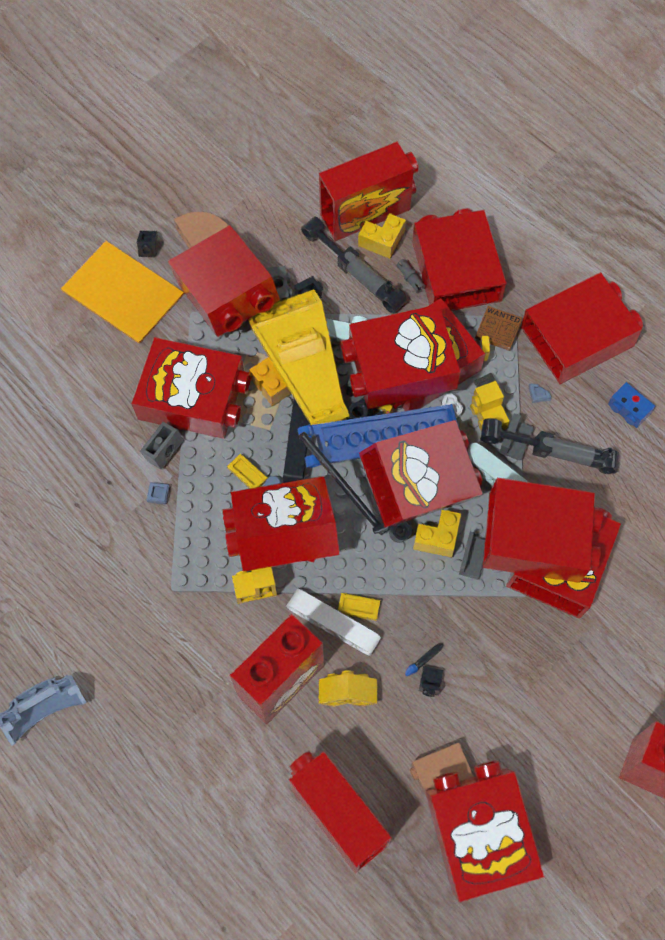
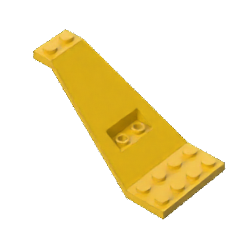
(301, 350)

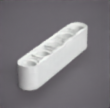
(333, 622)

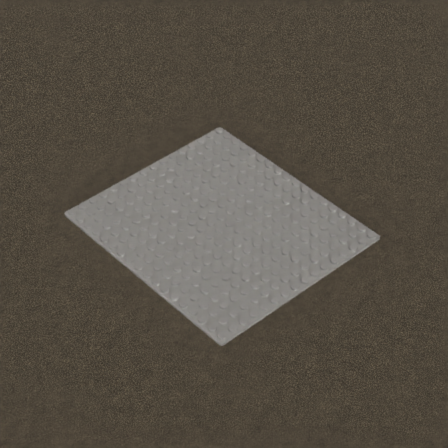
(366, 560)

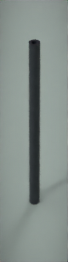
(339, 480)

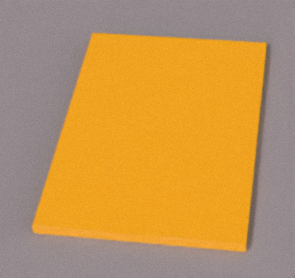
(122, 291)

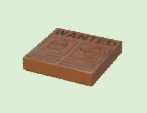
(499, 327)

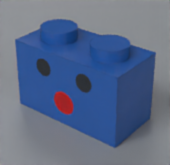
(631, 405)

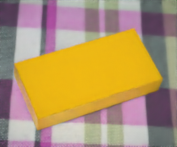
(247, 472)
(359, 606)

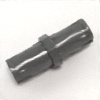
(410, 275)

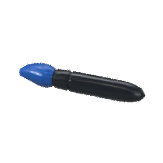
(413, 668)

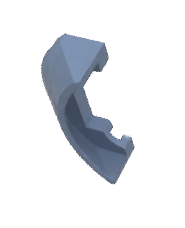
(37, 704)

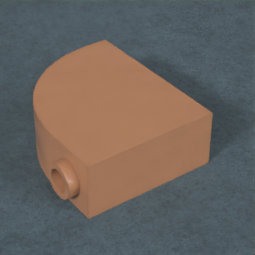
(198, 226)
(439, 763)

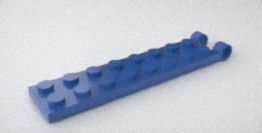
(352, 436)

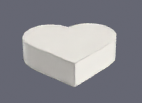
(452, 399)

